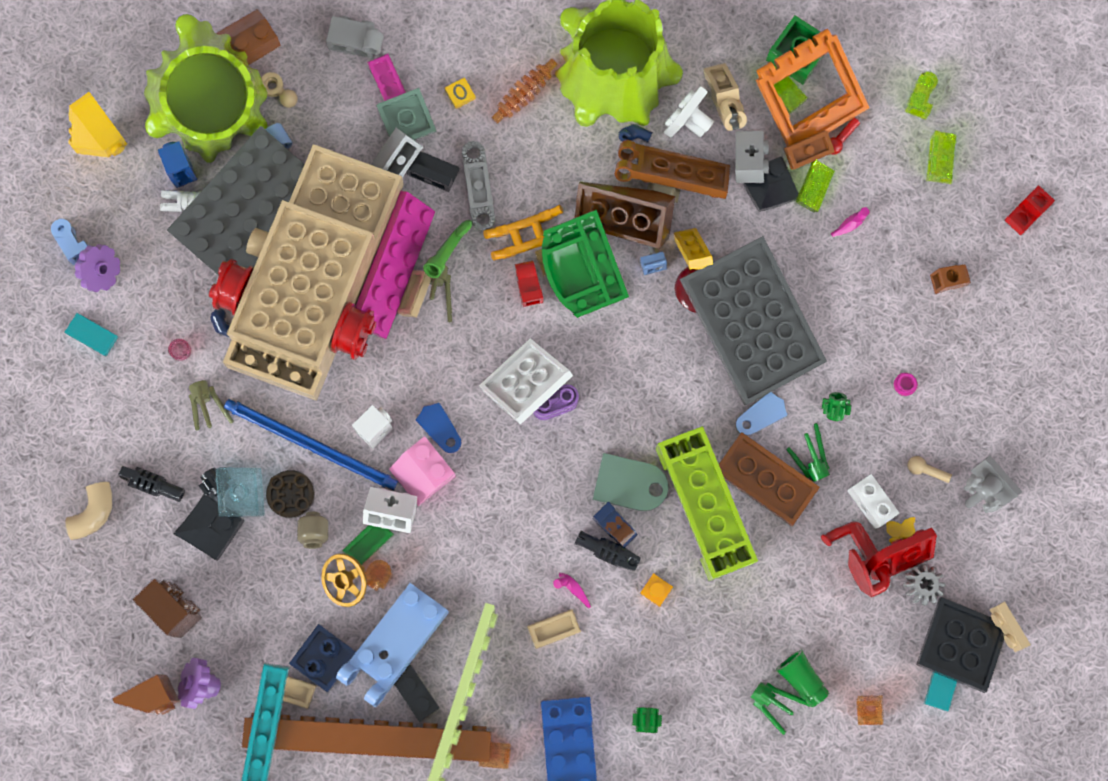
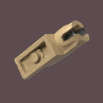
(726, 96)

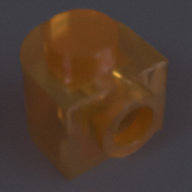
(378, 574)

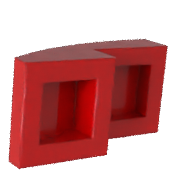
(1029, 210)

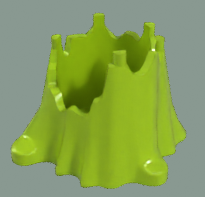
(615, 61)
(204, 91)

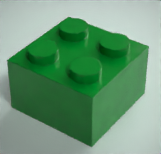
(793, 35)

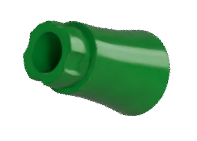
(803, 678)

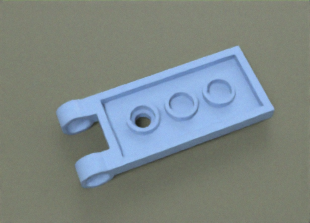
(399, 633)

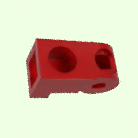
(528, 284)

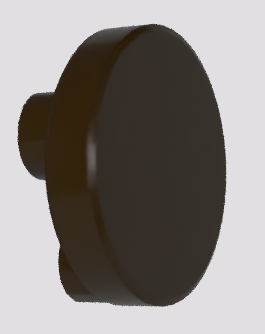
(290, 494)

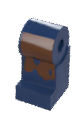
(614, 525)

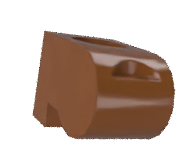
(950, 278)

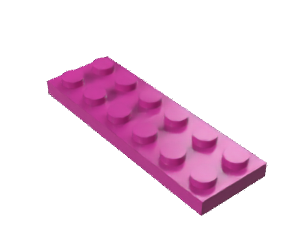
(395, 260)

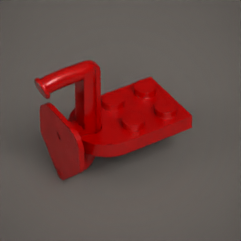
(888, 561)

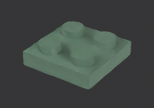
(408, 114)

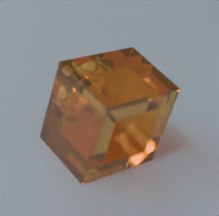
(868, 717)

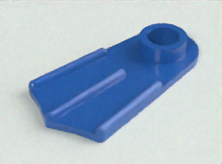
(439, 427)

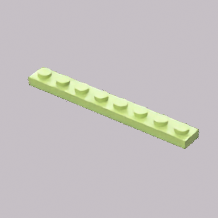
(465, 689)

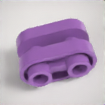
(561, 402)

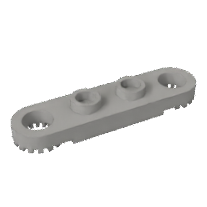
(478, 186)

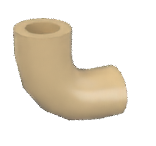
(94, 515)

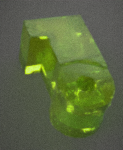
(920, 94)

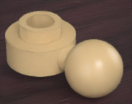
(287, 97)

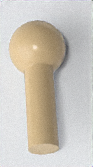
(917, 465)

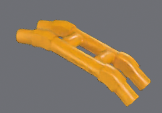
(513, 228)

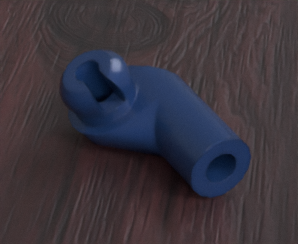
(633, 132)
(219, 322)

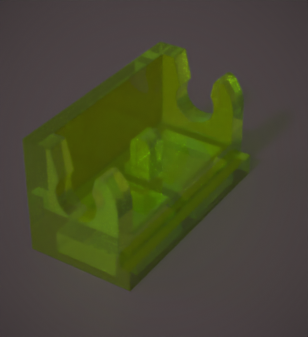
(941, 157)

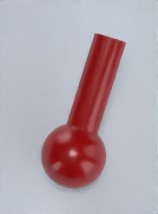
(837, 141)

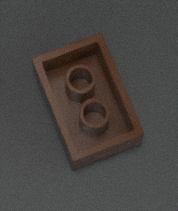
(167, 608)

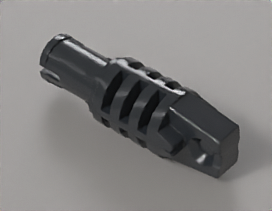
(151, 483)
(609, 551)

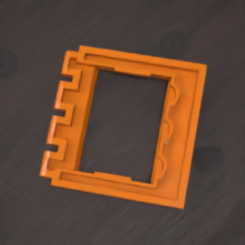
(826, 118)

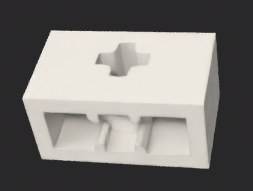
(373, 426)
(873, 501)
(390, 509)

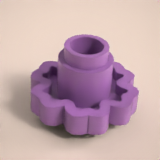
(97, 268)
(197, 683)

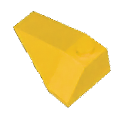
(92, 129)

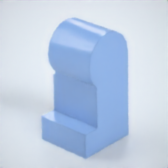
(66, 238)

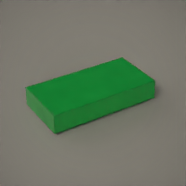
(367, 543)

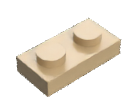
(1006, 621)

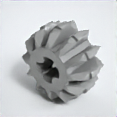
(924, 594)

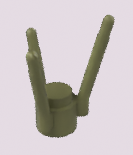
(443, 278)
(200, 395)

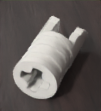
(183, 200)

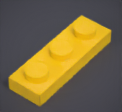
(693, 248)

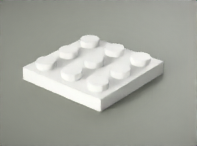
(525, 381)

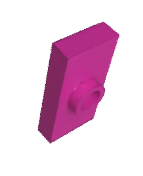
(386, 77)

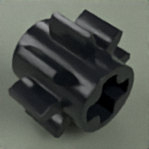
(209, 483)

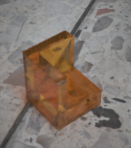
(498, 756)

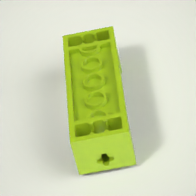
(707, 503)

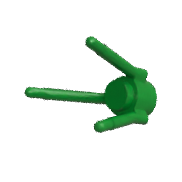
(819, 467)
(764, 695)

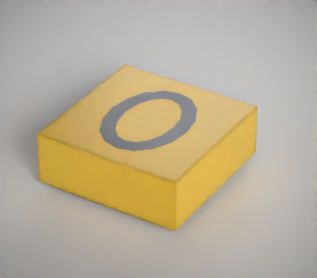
(460, 93)

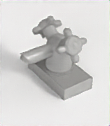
(993, 484)

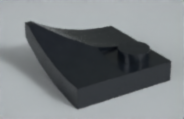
(777, 187)
(207, 530)

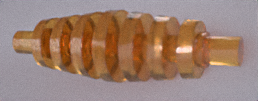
(524, 91)

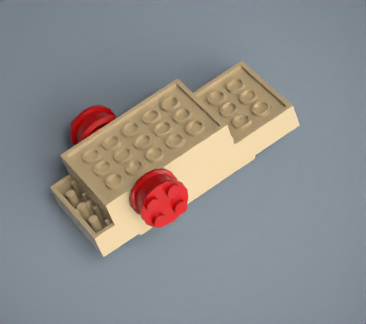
(308, 275)

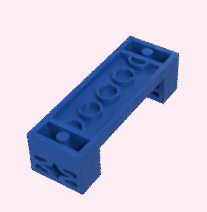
(568, 739)

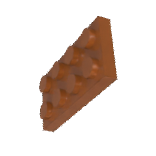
(767, 479)

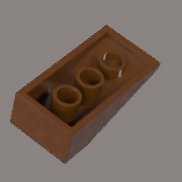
(628, 212)

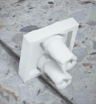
(689, 115)

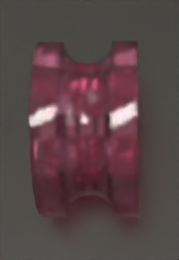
(173, 345)

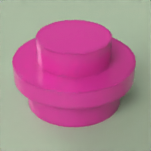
(905, 384)

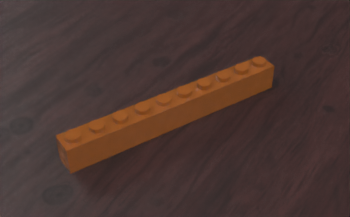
(374, 739)

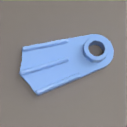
(762, 414)

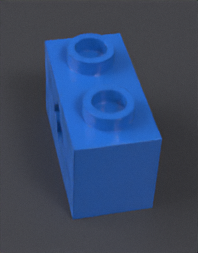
(177, 164)

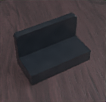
(433, 171)

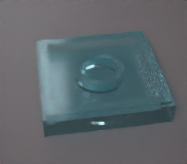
(240, 492)

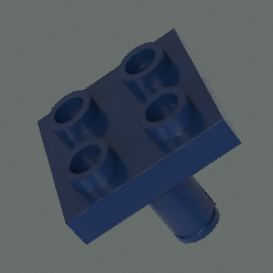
(322, 657)

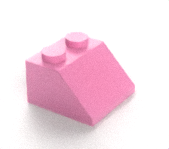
(422, 470)

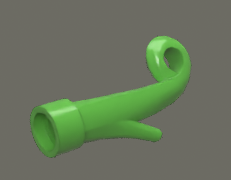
(436, 264)

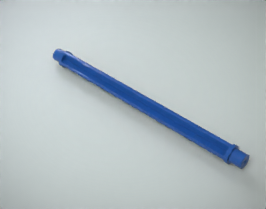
(311, 444)

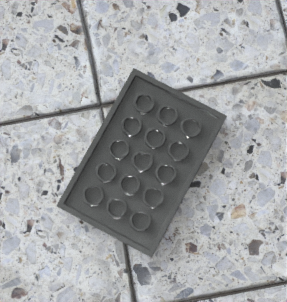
(238, 201)
(753, 320)

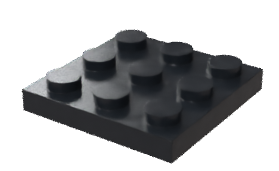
(961, 645)

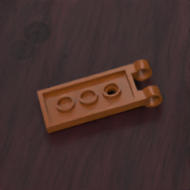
(673, 170)

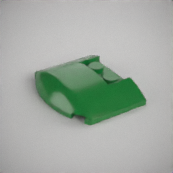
(582, 265)

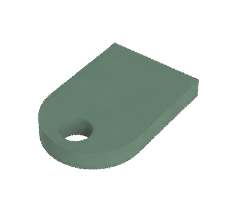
(627, 483)

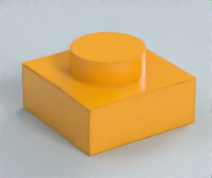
(656, 590)

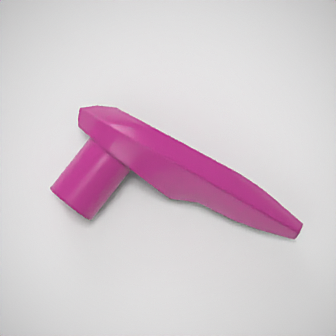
(851, 222)
(573, 586)

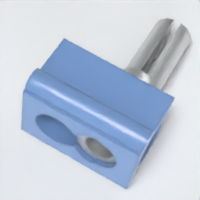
(654, 262)

